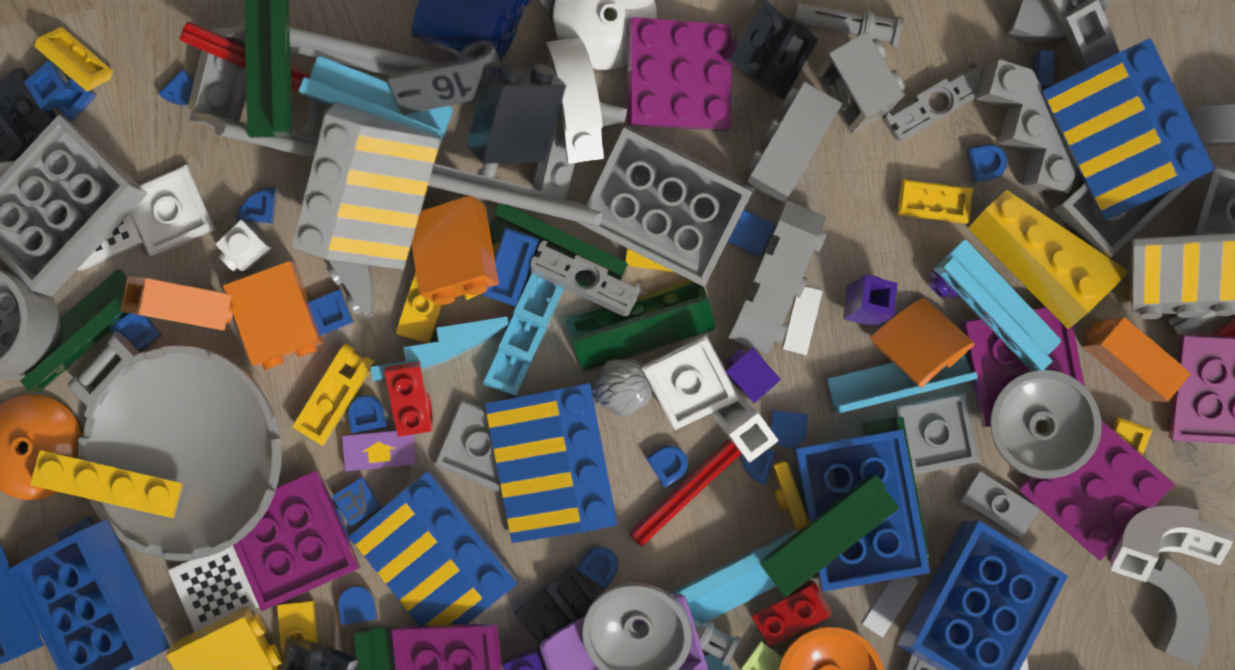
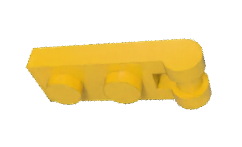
(333, 395)

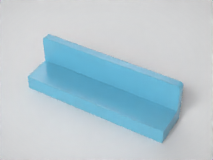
(338, 83)
(998, 305)
(889, 383)
(730, 583)

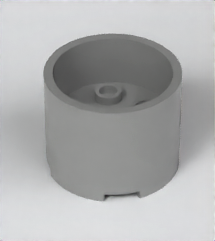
(28, 327)

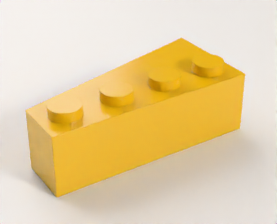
(1047, 258)

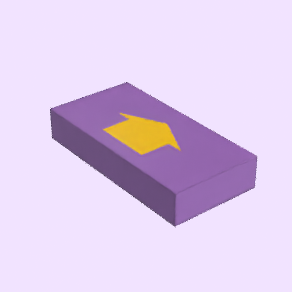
(378, 450)

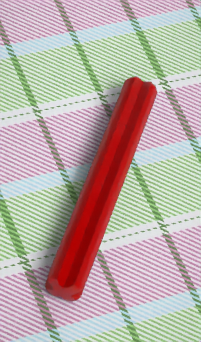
(227, 49)
(684, 493)

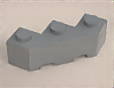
(1029, 126)
(779, 278)

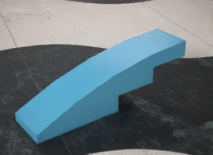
(523, 336)
(453, 342)

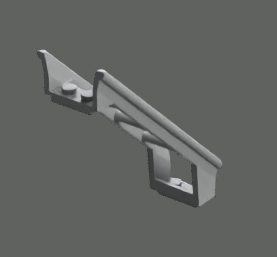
(221, 93)

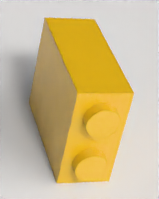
(227, 644)

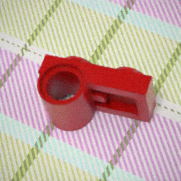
(409, 399)
(792, 613)

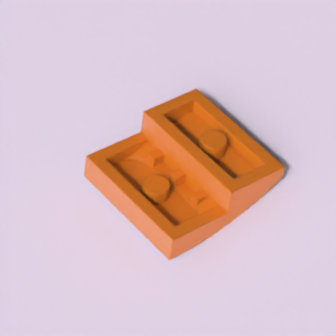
(921, 341)

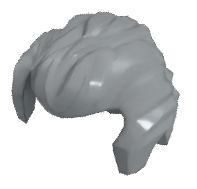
(622, 387)

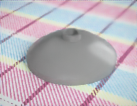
(1068, 413)
(620, 644)

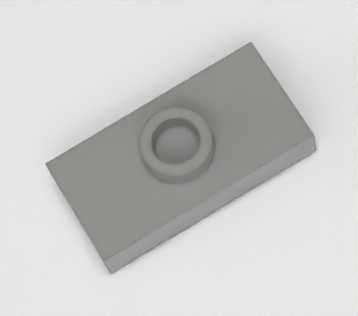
(999, 504)

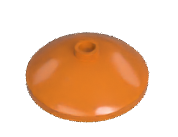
(44, 426)
(830, 650)

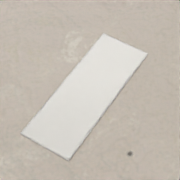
(802, 321)
(889, 604)

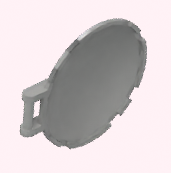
(185, 421)

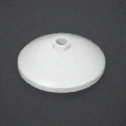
(603, 39)

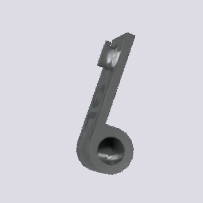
(445, 83)

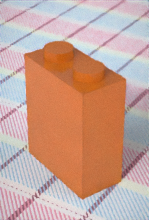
(454, 251)
(177, 303)
(274, 315)
(1135, 359)

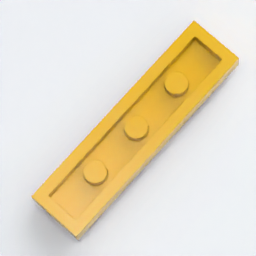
(106, 484)

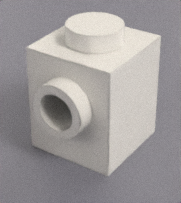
(243, 247)

